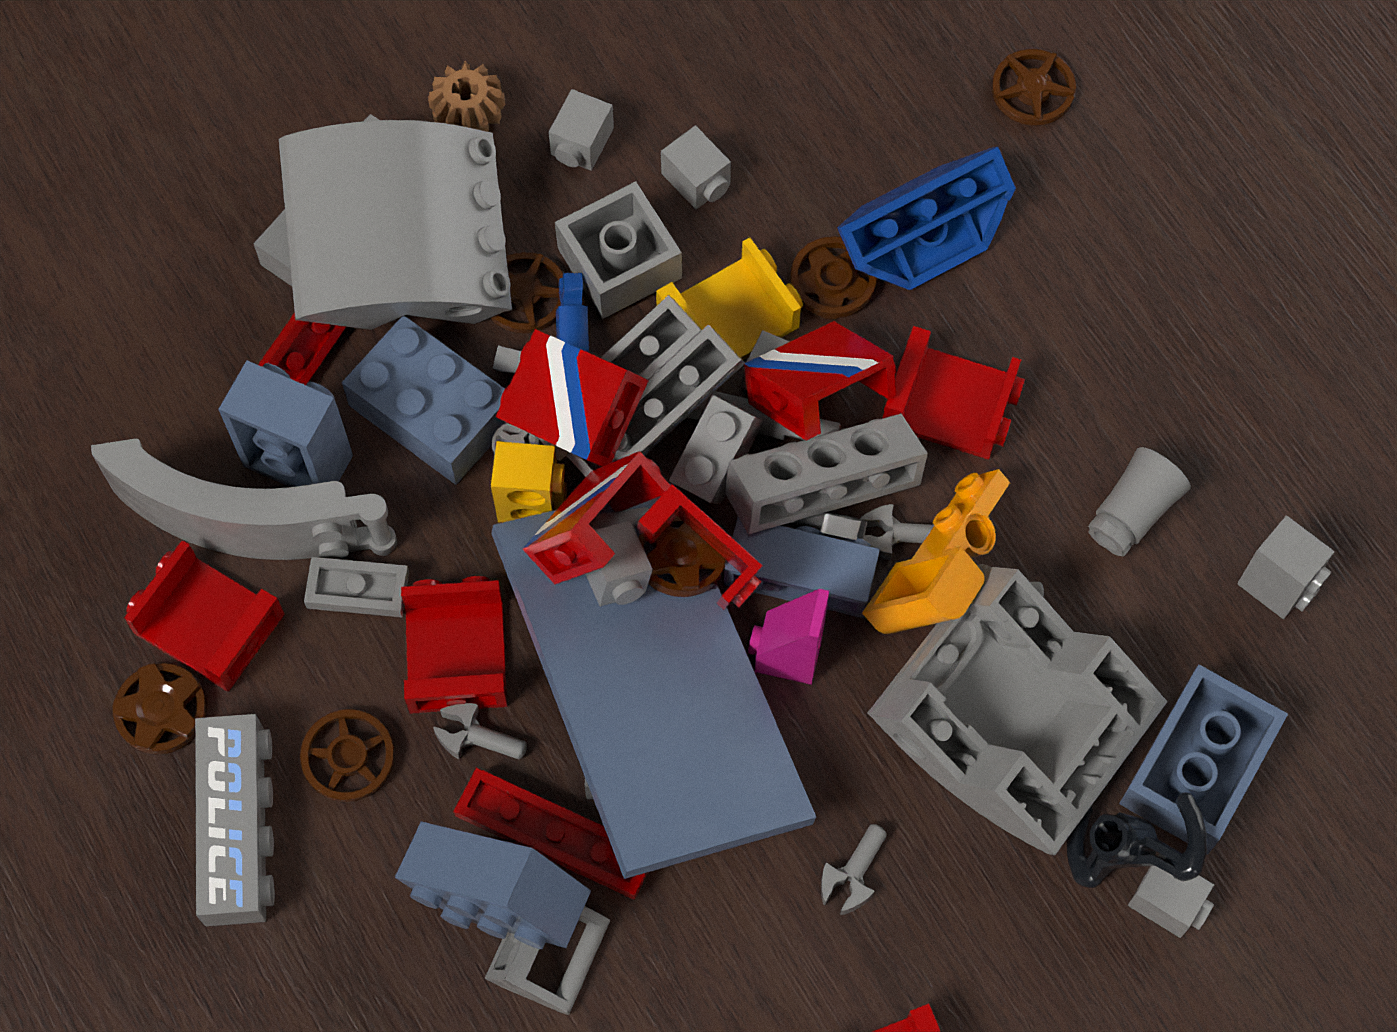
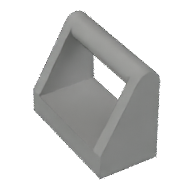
(515, 960)

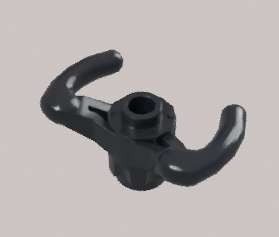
(1132, 842)

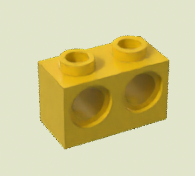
(526, 480)

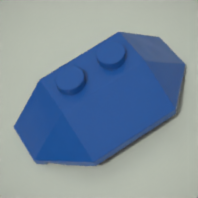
(930, 221)

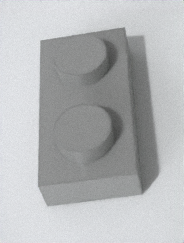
(356, 587)

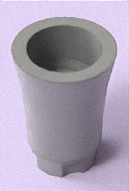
(1137, 501)

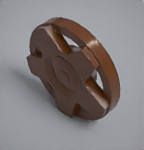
(830, 280)
(683, 556)
(159, 708)

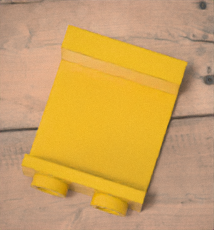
(741, 301)

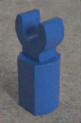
(572, 315)

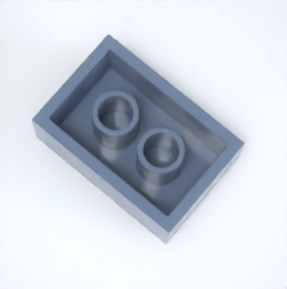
(426, 399)
(285, 427)
(1204, 749)
(492, 885)

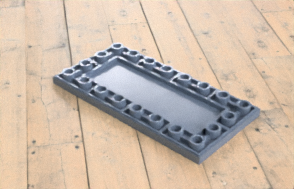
(658, 713)

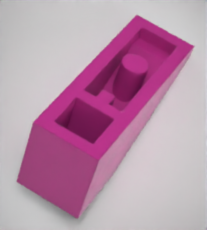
(791, 638)

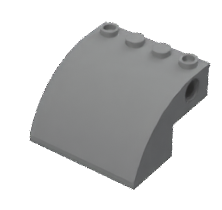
(394, 223)
(1019, 710)

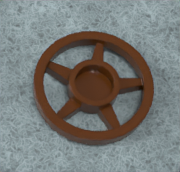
(1034, 86)
(528, 293)
(347, 755)

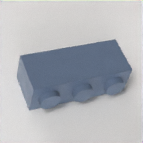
(806, 561)

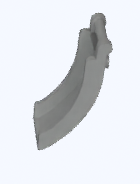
(246, 521)

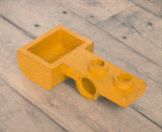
(941, 575)

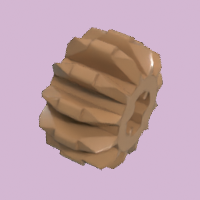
(467, 98)

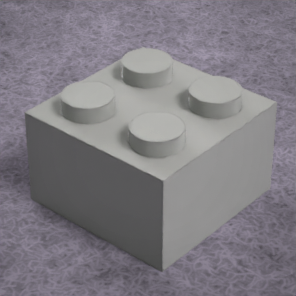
(619, 249)

